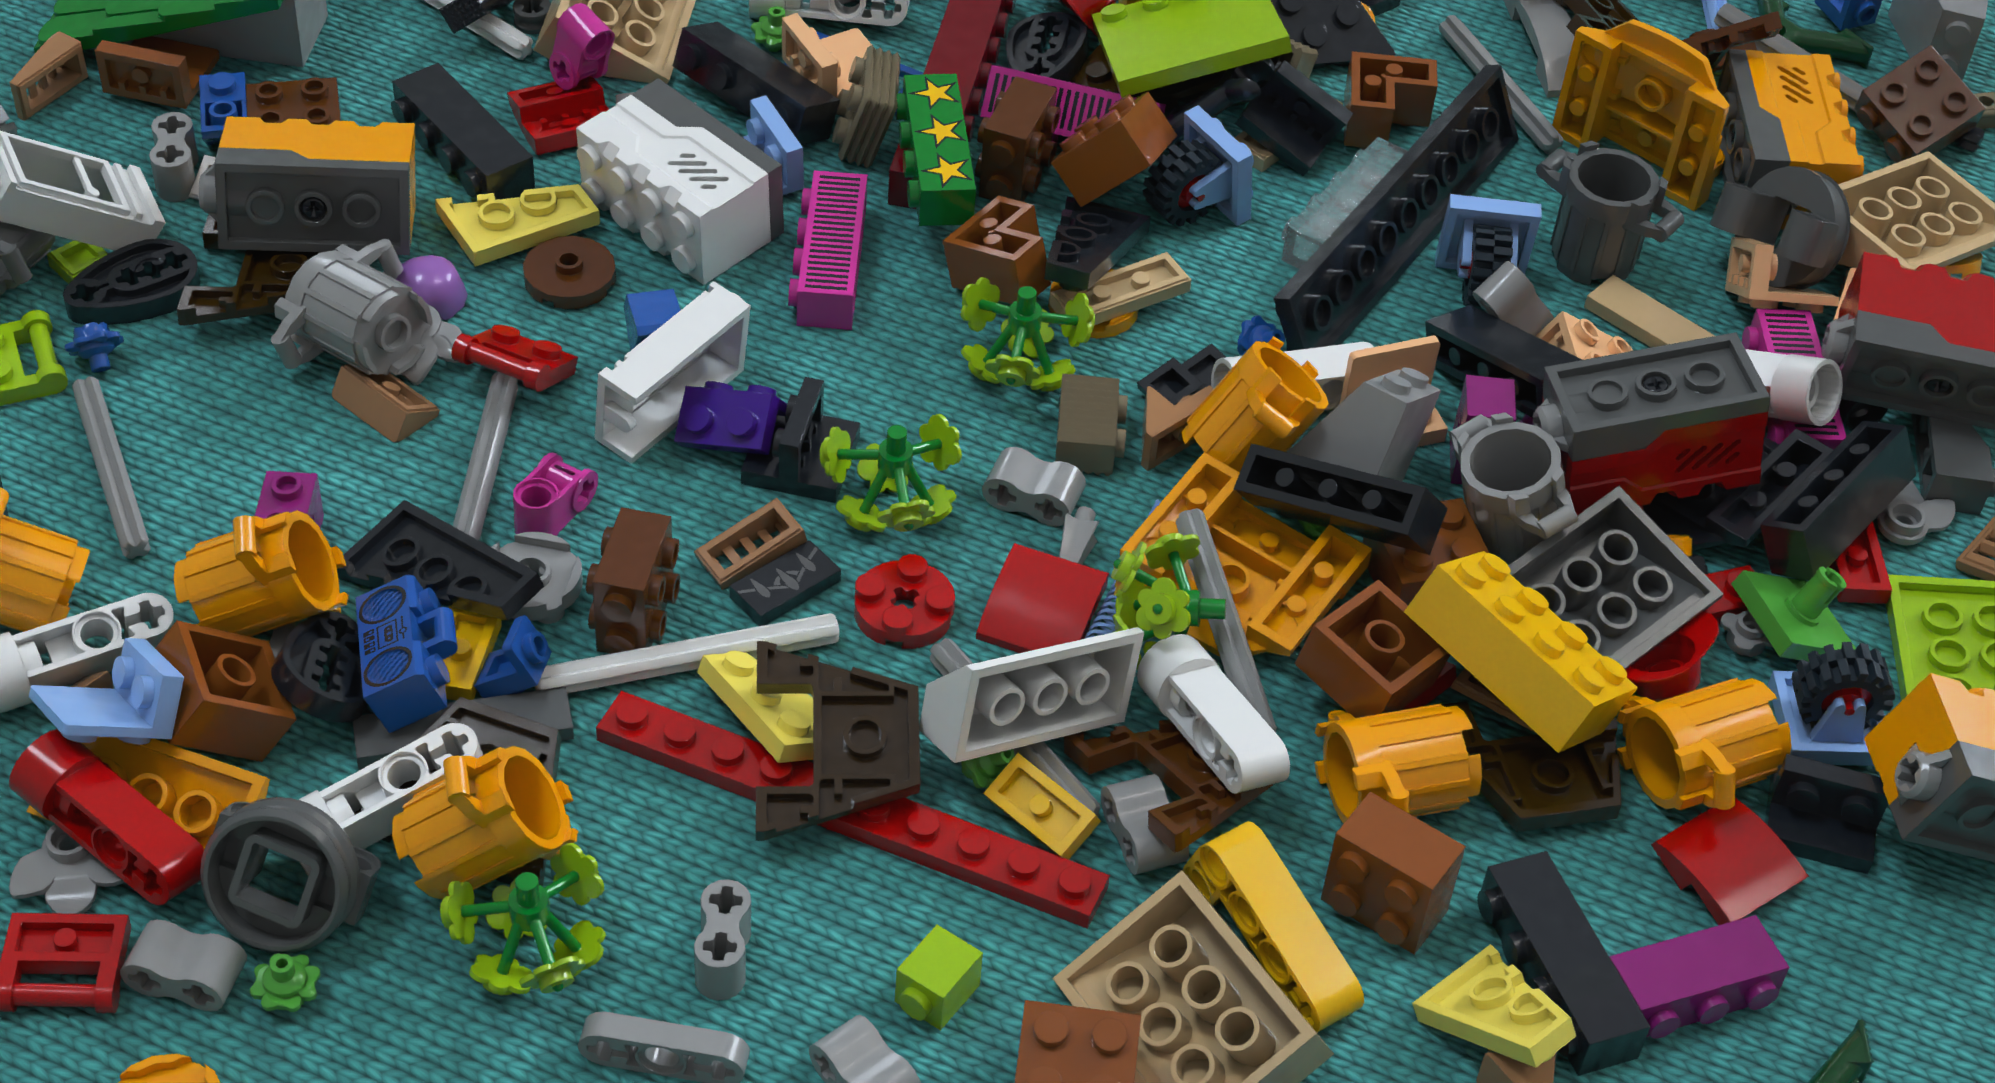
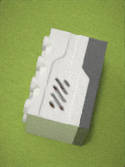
(681, 180)

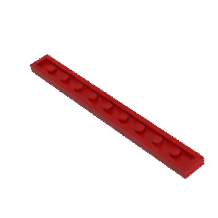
(895, 827)

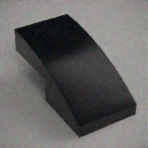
(1179, 380)

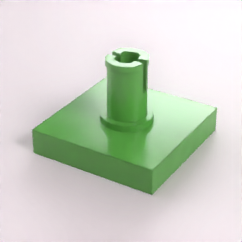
(1794, 610)

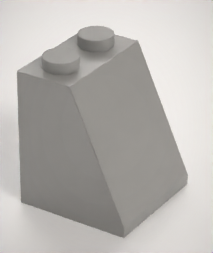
(1945, 24)
(1375, 425)

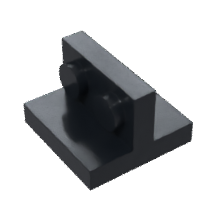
(1293, 118)
(795, 448)
(1826, 812)

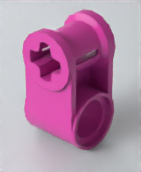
(580, 47)
(552, 496)

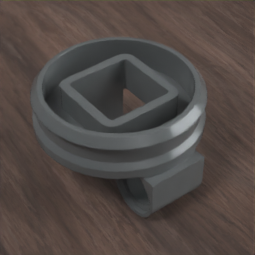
(1810, 241)
(334, 891)

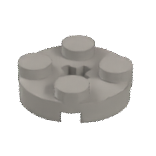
(557, 569)

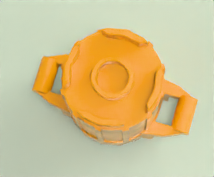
(1259, 402)
(35, 572)
(261, 575)
(1703, 743)
(1402, 756)
(483, 820)

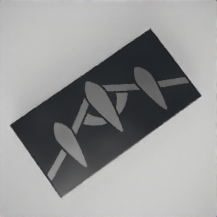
(785, 583)

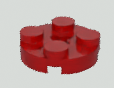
(904, 580)

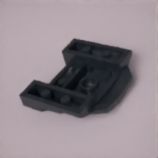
(1735, 514)

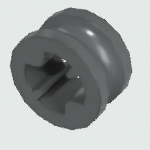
(530, 15)

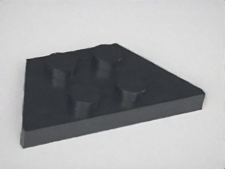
(1332, 29)

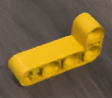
(1277, 923)

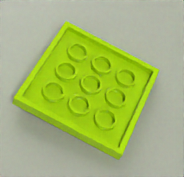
(1181, 40)
(1942, 630)

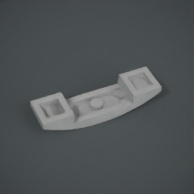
(1552, 40)

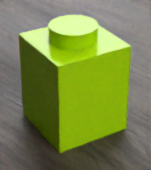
(938, 977)

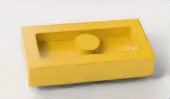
(475, 640)
(1042, 807)

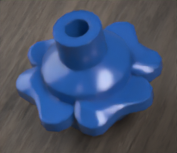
(1257, 330)
(94, 343)

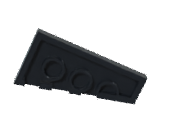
(1091, 243)
(441, 557)

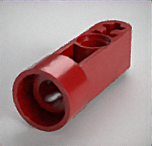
(107, 817)

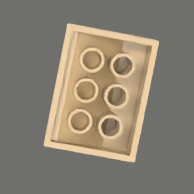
(643, 31)
(1917, 214)
(1199, 995)

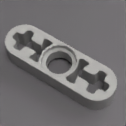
(663, 1048)

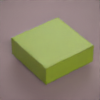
(74, 258)

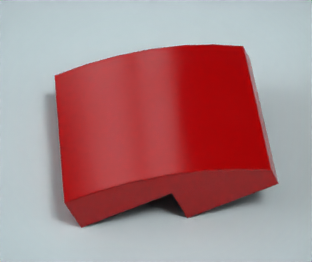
(552, 114)
(1040, 601)
(1729, 861)

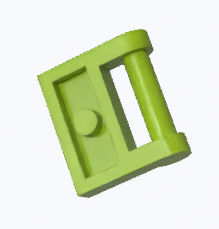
(50, 376)

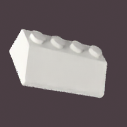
(1031, 696)

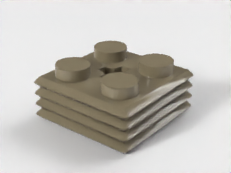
(867, 106)

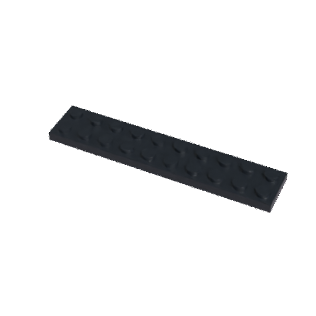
(1398, 216)

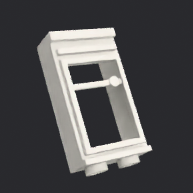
(74, 195)
(645, 392)

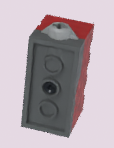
(1917, 341)
(1657, 420)

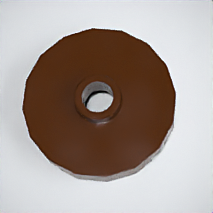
(569, 272)

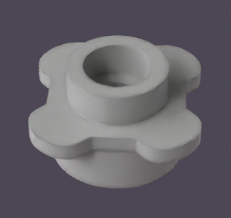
(1744, 634)

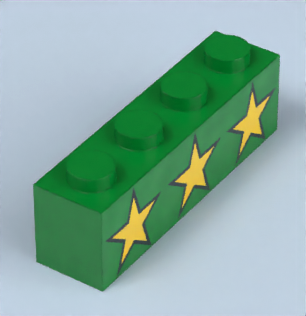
(937, 150)

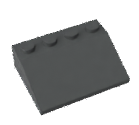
(1617, 579)

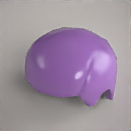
(436, 282)

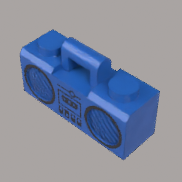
(403, 651)

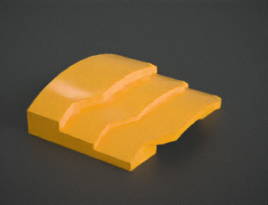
(1648, 98)
(1273, 572)

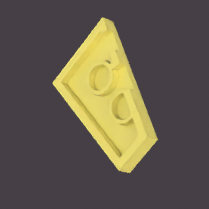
(510, 225)
(777, 720)
(1496, 1010)

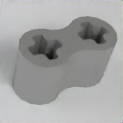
(173, 156)
(1513, 299)
(1033, 486)
(1126, 814)
(722, 940)
(183, 965)
(859, 1056)

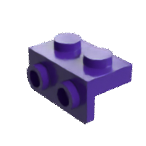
(728, 418)

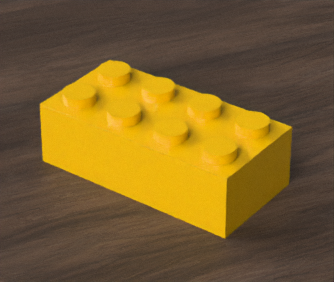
(1521, 649)

